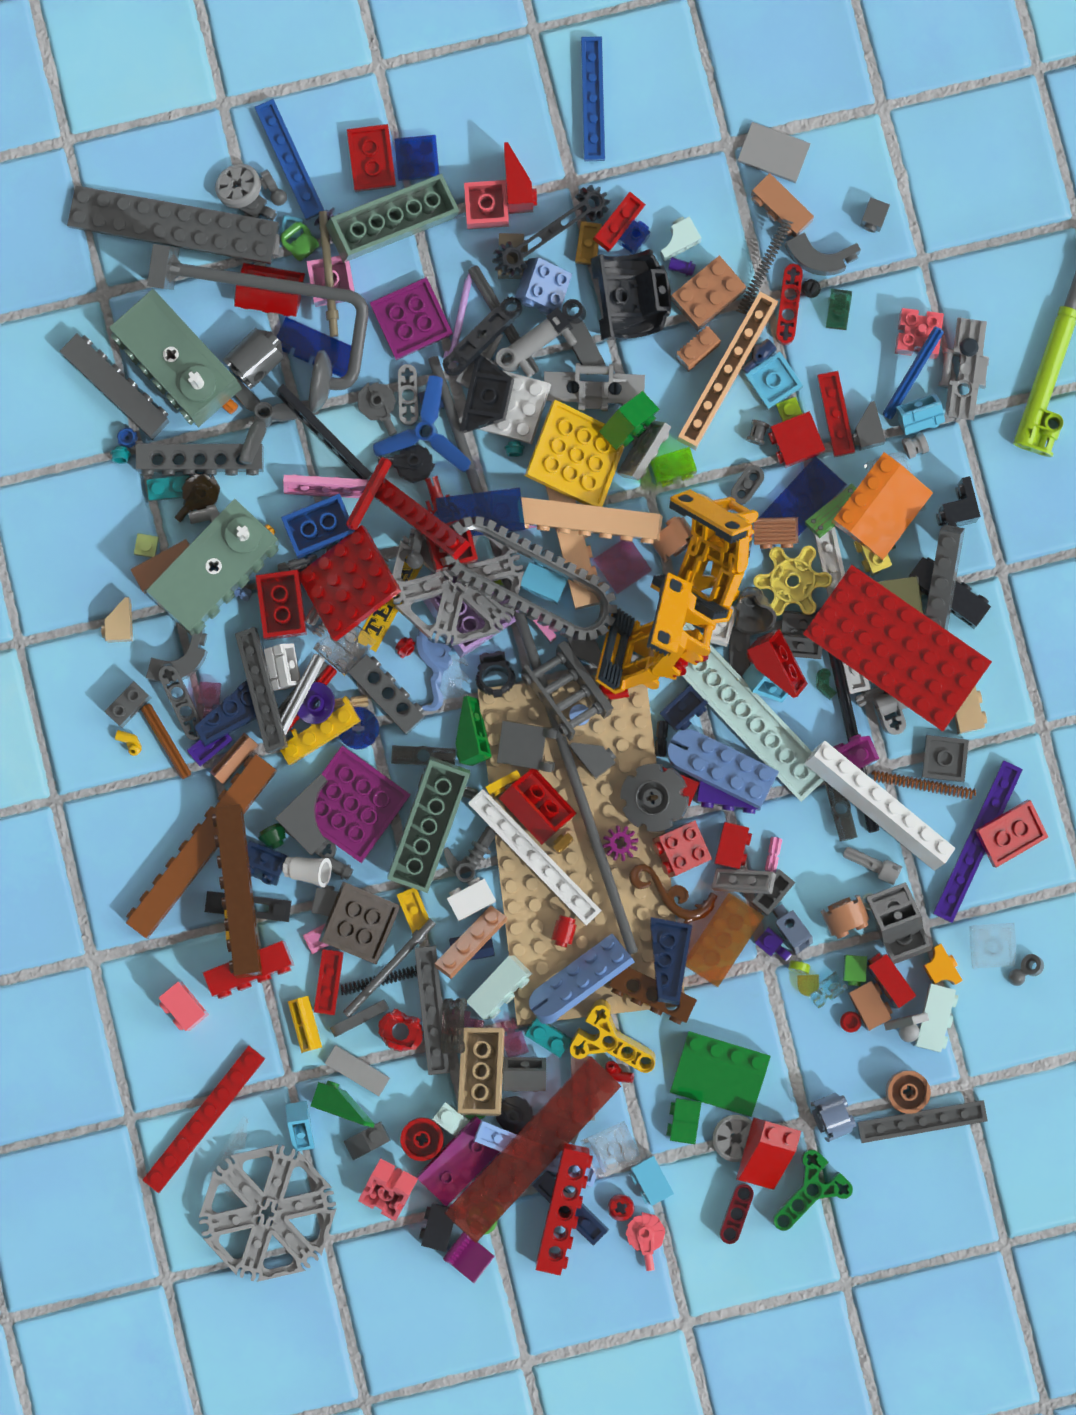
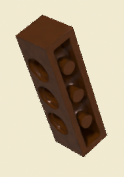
(645, 982)

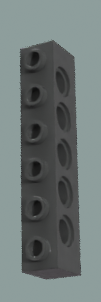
(146, 452)

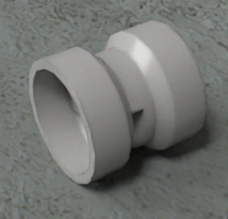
(915, 445)

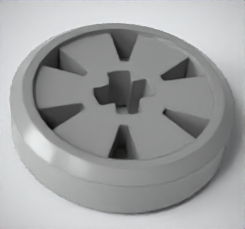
(234, 196)
(721, 1137)

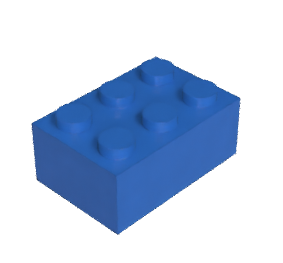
(317, 526)

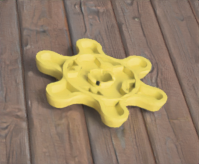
(785, 568)

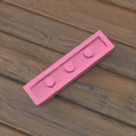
(323, 486)

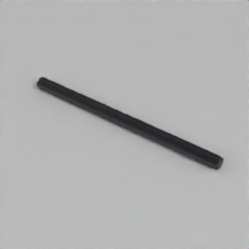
(848, 716)

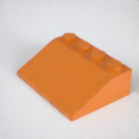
(882, 506)

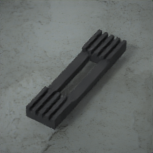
(278, 909)

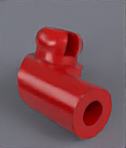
(610, 695)
(617, 1073)

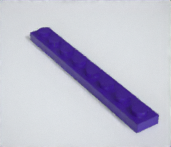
(973, 850)

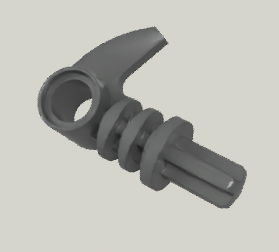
(476, 855)

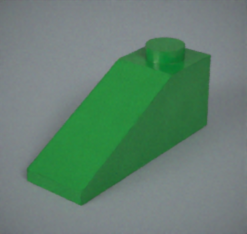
(471, 736)
(338, 1102)

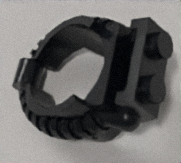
(492, 662)

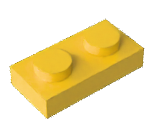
(413, 909)

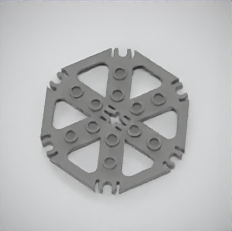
(451, 599)
(281, 1227)

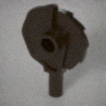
(198, 493)

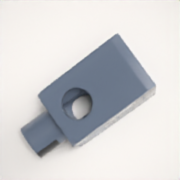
(797, 936)

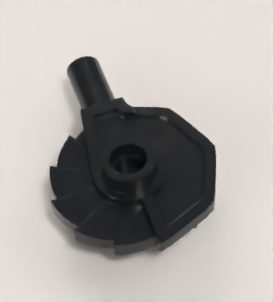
(413, 463)
(514, 1114)

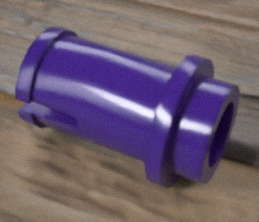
(682, 266)

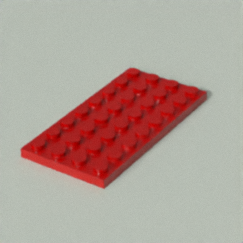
(897, 648)

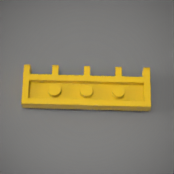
(320, 734)

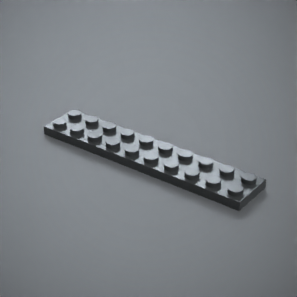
(173, 224)

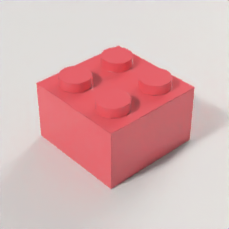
(486, 204)
(182, 1006)

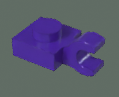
(771, 943)

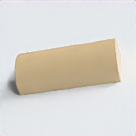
(481, 1072)

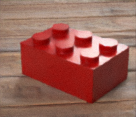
(281, 605)

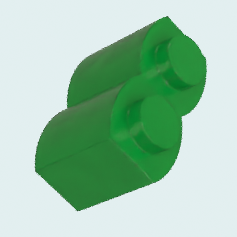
(685, 1121)

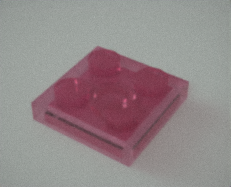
(622, 565)

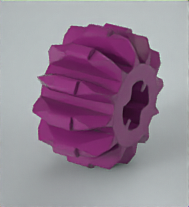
(627, 840)

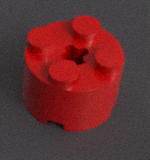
(432, 1132)

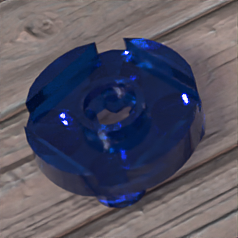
(367, 736)

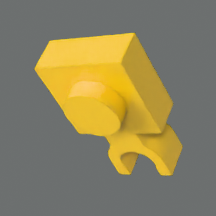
(498, 786)

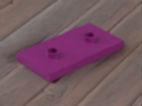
(456, 1164)

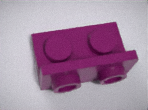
(859, 750)

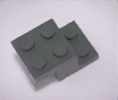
(899, 923)

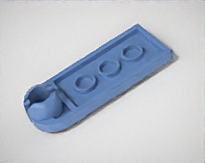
(721, 767)
(579, 980)

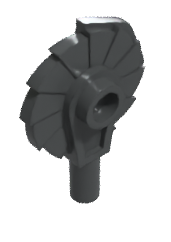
(376, 403)

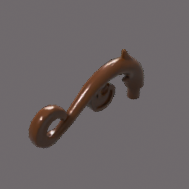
(668, 897)

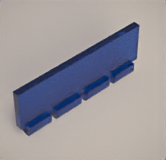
(310, 341)

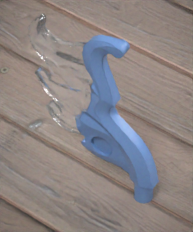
(447, 674)

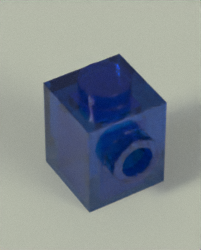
(635, 237)

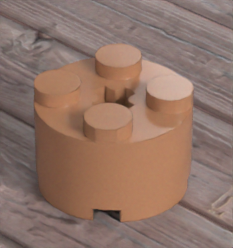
(673, 538)
(845, 916)
(917, 1100)

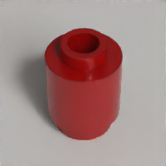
(564, 931)

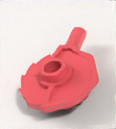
(646, 1234)

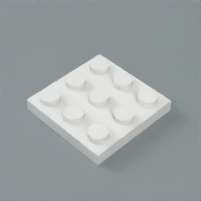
(524, 409)

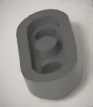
(747, 485)

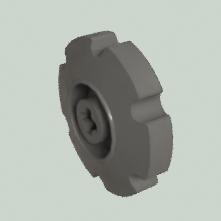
(656, 813)

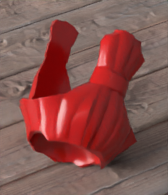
(415, 1031)

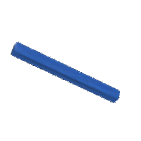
(913, 372)

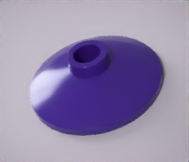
(309, 712)

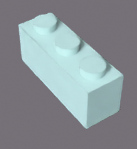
(499, 988)
(938, 1007)

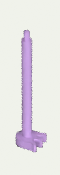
(460, 316)

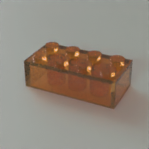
(723, 940)

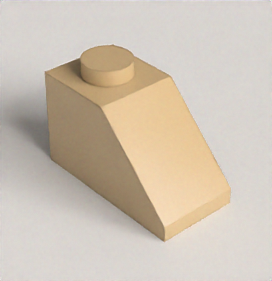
(119, 623)

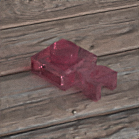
(515, 1041)

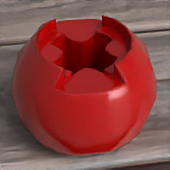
(612, 1205)

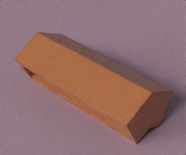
(234, 758)

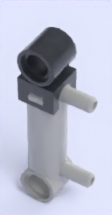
(556, 324)

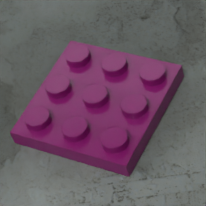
(411, 318)

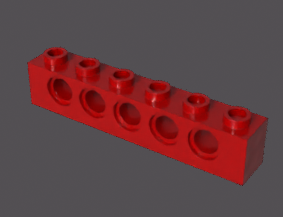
(548, 1261)

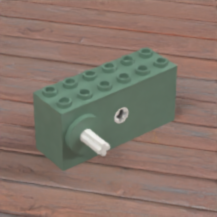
(194, 378)
(234, 545)

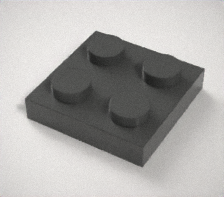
(945, 758)

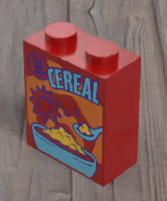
(890, 980)

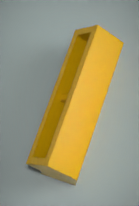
(305, 1024)

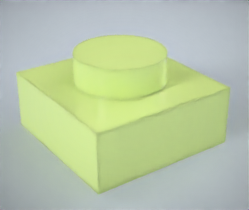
(146, 545)

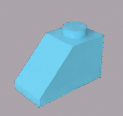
(762, 685)
(300, 1126)

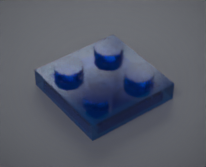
(416, 157)

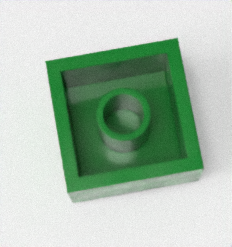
(630, 421)

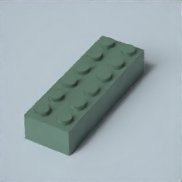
(392, 218)
(428, 824)

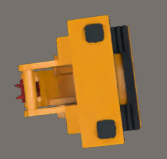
(716, 538)
(661, 642)

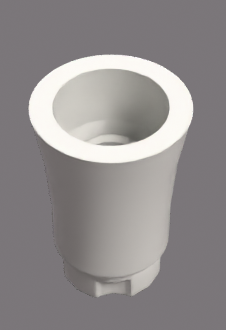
(309, 870)

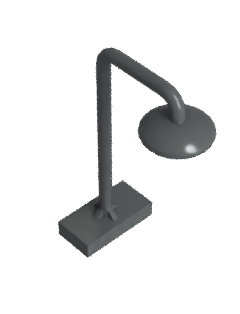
(166, 268)

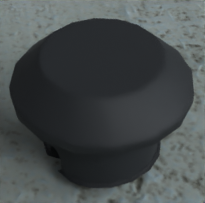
(811, 288)

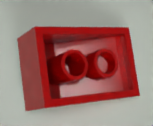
(519, 186)
(775, 660)
(767, 1153)

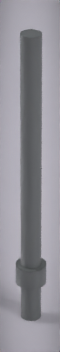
(417, 937)

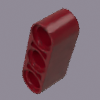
(729, 1222)

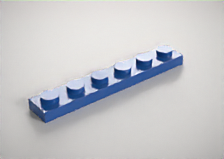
(593, 98)
(289, 159)

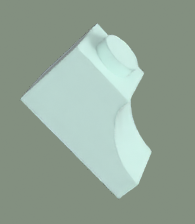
(683, 238)
(450, 1119)

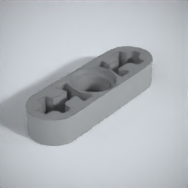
(403, 410)

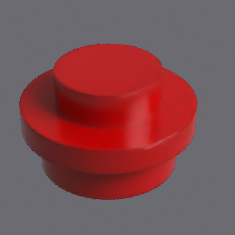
(850, 1021)

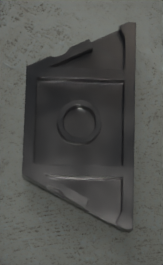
(487, 396)

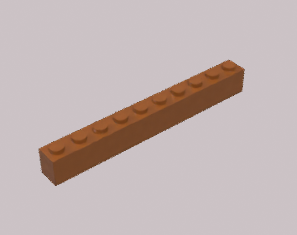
(197, 850)

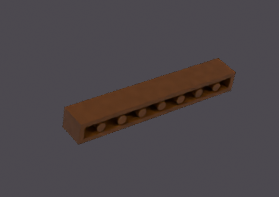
(238, 891)

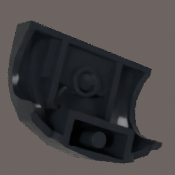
(632, 295)

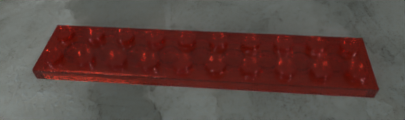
(532, 1149)

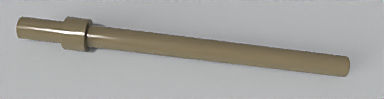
(332, 314)

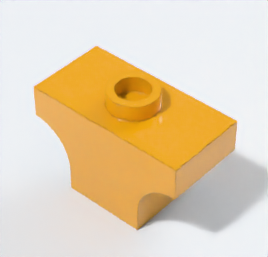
(942, 967)

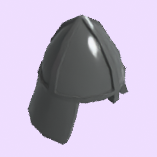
(754, 612)

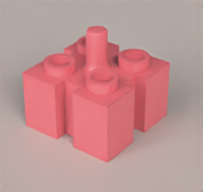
(916, 331)
(388, 1189)

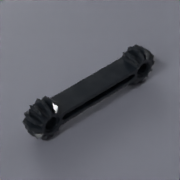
(551, 231)

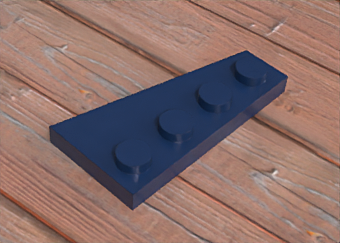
(228, 716)
(670, 954)

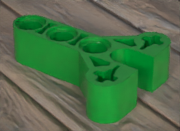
(825, 1190)

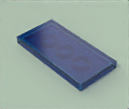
(806, 494)
(498, 505)

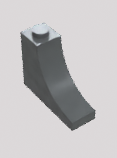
(300, 818)

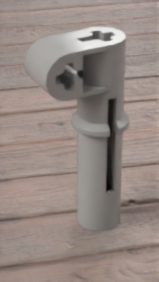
(885, 705)

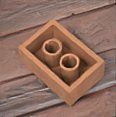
(708, 293)

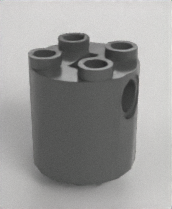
(255, 356)

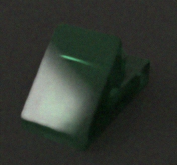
(838, 309)

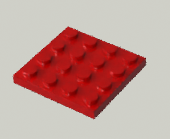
(349, 583)

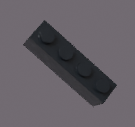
(965, 603)

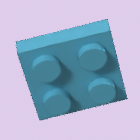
(774, 380)

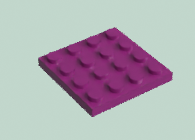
(356, 804)

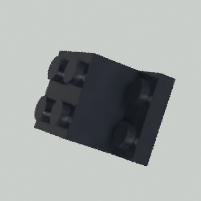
(961, 511)

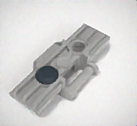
(972, 368)

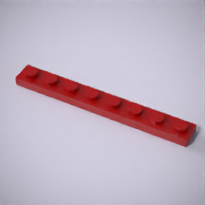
(421, 519)
(203, 1119)

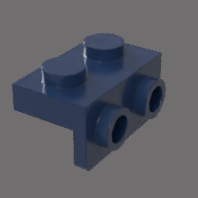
(684, 708)

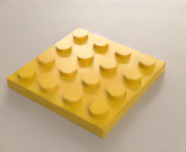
(574, 456)

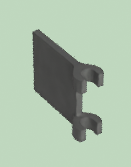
(525, 745)

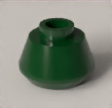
(273, 836)

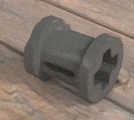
(757, 432)

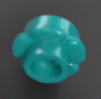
(514, 449)
(120, 455)

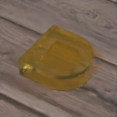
(807, 984)

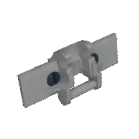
(590, 394)

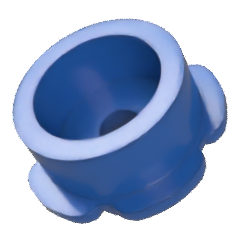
(132, 437)

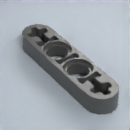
(177, 703)

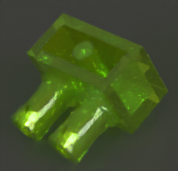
(673, 467)

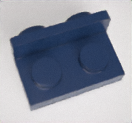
(265, 863)

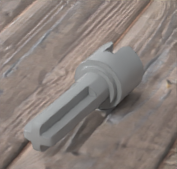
(887, 870)

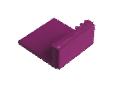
(468, 1257)

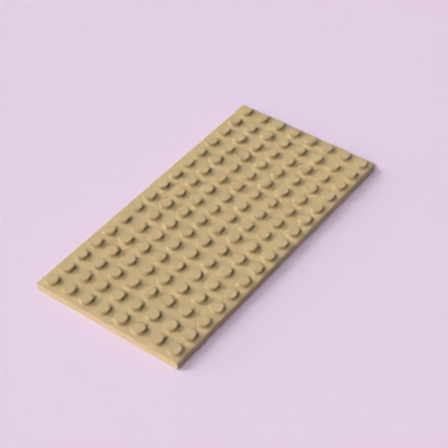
(526, 899)

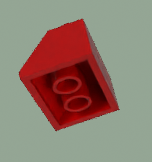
(269, 300)
(537, 805)

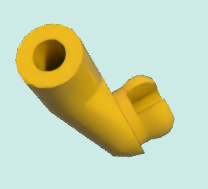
(131, 741)

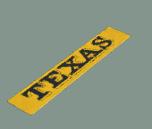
(380, 620)

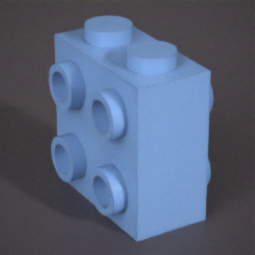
(543, 285)

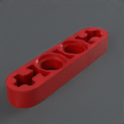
(789, 304)

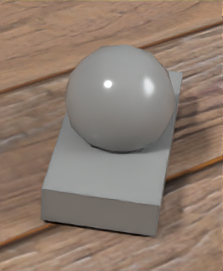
(907, 1026)

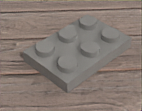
(644, 451)

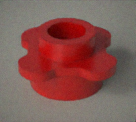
(405, 647)

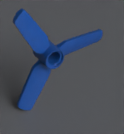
(429, 415)

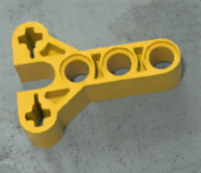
(596, 1044)

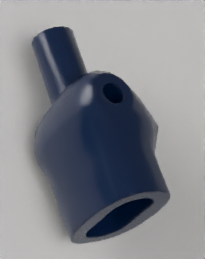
(759, 354)

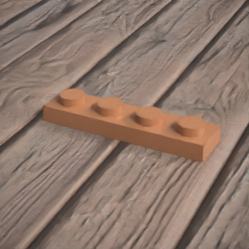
(470, 942)

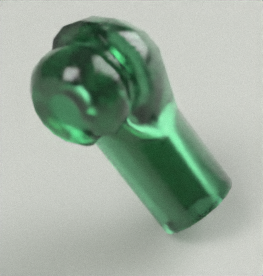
(822, 683)

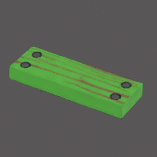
(822, 520)

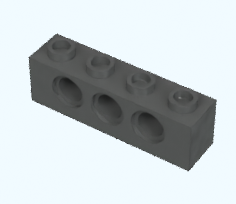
(405, 722)

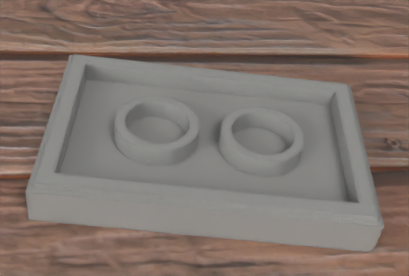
(773, 152)

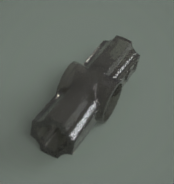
(409, 754)
(843, 822)

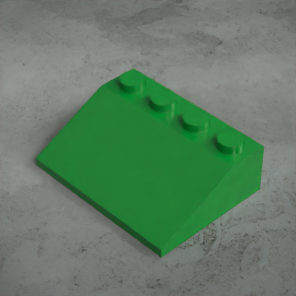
(720, 1073)

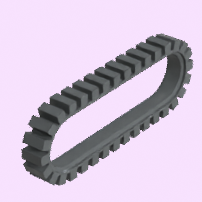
(510, 540)

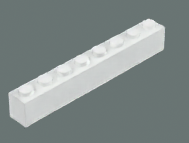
(879, 805)

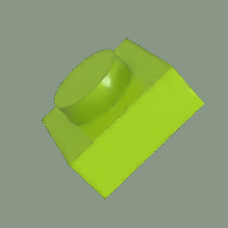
(788, 409)

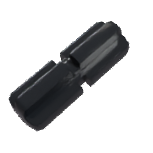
(661, 734)

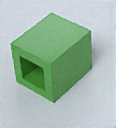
(854, 969)

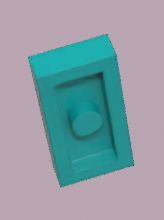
(165, 488)
(548, 1037)

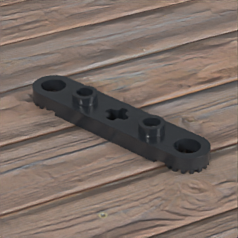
(472, 345)

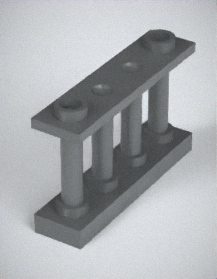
(577, 673)

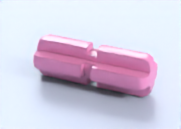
(774, 851)

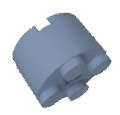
(832, 1116)

